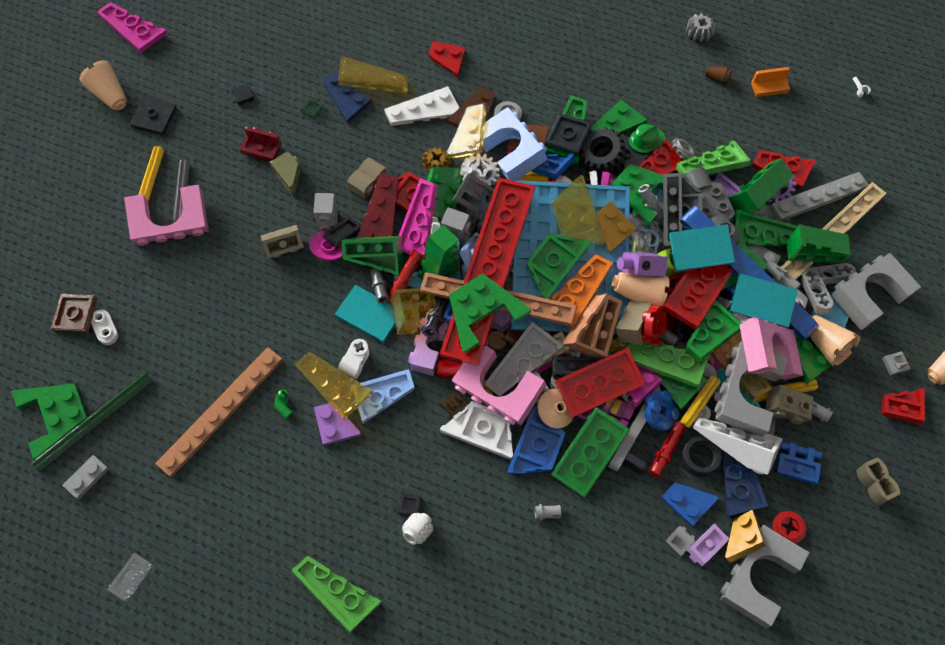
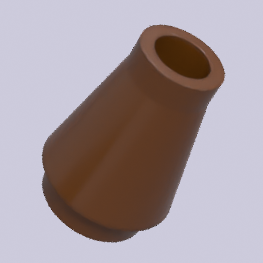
(720, 74)

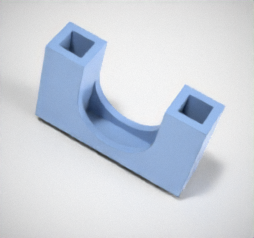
(527, 155)

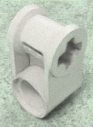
(353, 361)

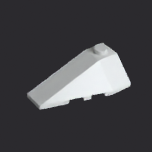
(748, 448)

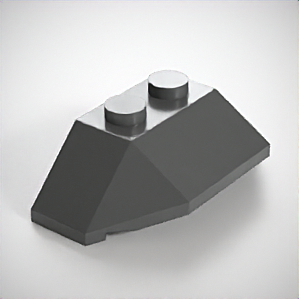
(679, 198)

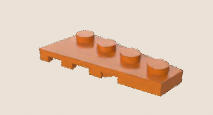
(584, 285)

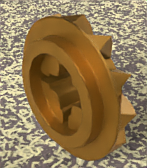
(428, 158)

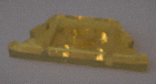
(577, 214)

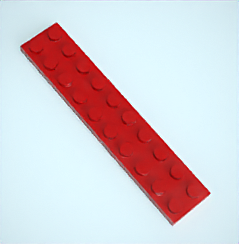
(492, 258)

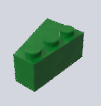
(762, 187)
(818, 245)
(377, 252)

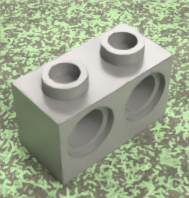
(325, 211)

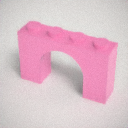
(192, 220)
(763, 340)
(514, 405)

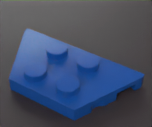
(536, 447)

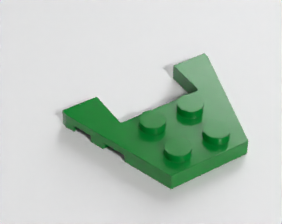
(634, 178)
(477, 301)
(60, 409)

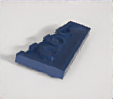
(741, 487)

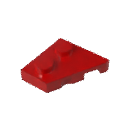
(447, 56)
(905, 406)

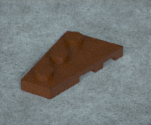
(479, 97)

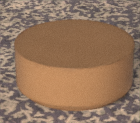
(495, 341)

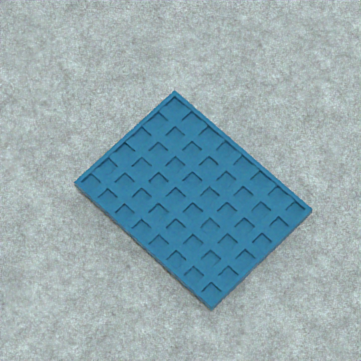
(541, 222)

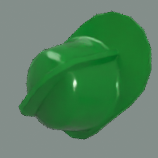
(646, 138)

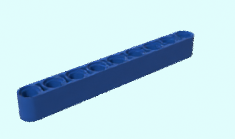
(800, 320)

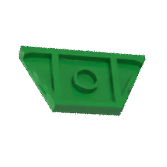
(448, 184)
(554, 261)

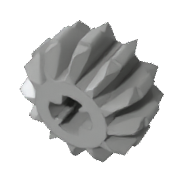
(701, 27)

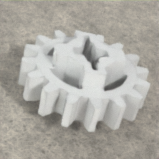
(482, 169)

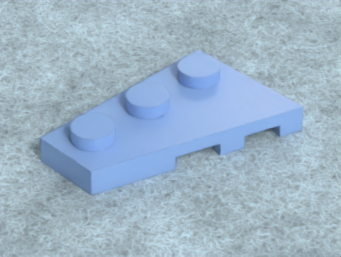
(386, 392)

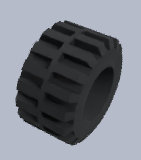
(601, 139)

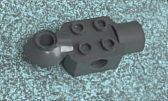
(714, 201)

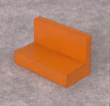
(771, 82)

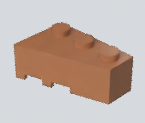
(595, 327)

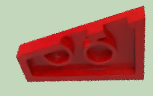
(662, 160)
(798, 167)

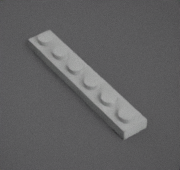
(818, 196)

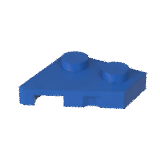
(688, 502)

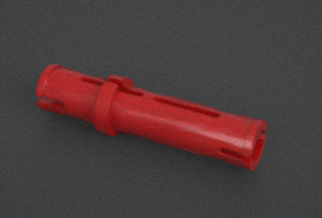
(406, 273)
(663, 456)

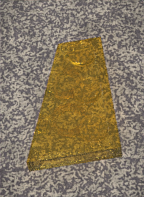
(469, 135)

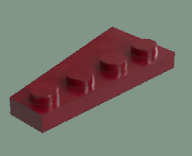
(381, 209)

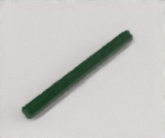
(91, 422)

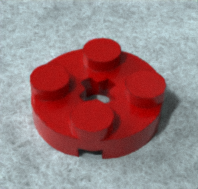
(654, 326)

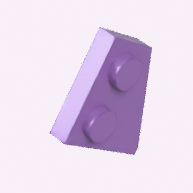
(333, 426)

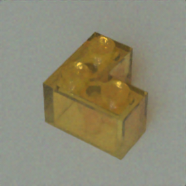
(407, 308)

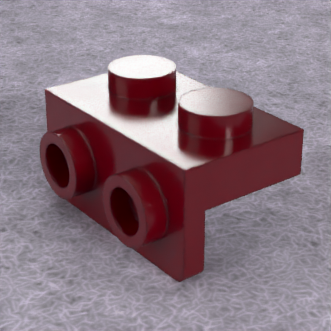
(260, 144)

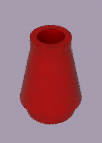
(447, 368)

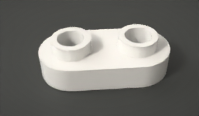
(104, 325)

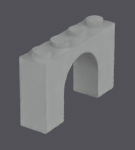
(885, 272)
(733, 407)
(740, 591)

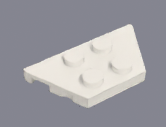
(482, 429)

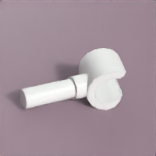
(865, 88)

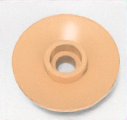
(549, 412)

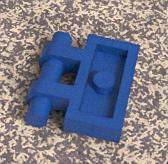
(797, 468)

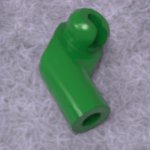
(281, 402)

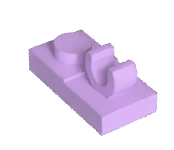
(707, 545)

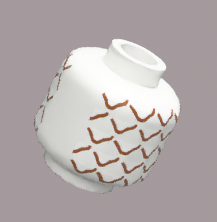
(417, 528)

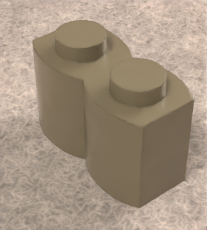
(365, 178)
(876, 478)

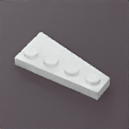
(426, 107)

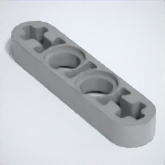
(629, 440)

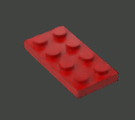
(696, 293)
(600, 382)

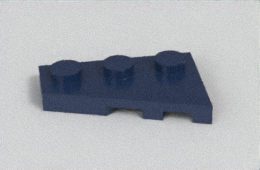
(347, 98)

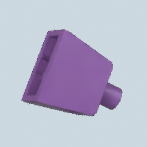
(636, 263)

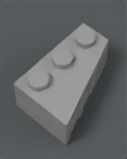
(459, 224)

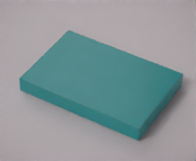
(701, 248)
(763, 300)
(365, 314)

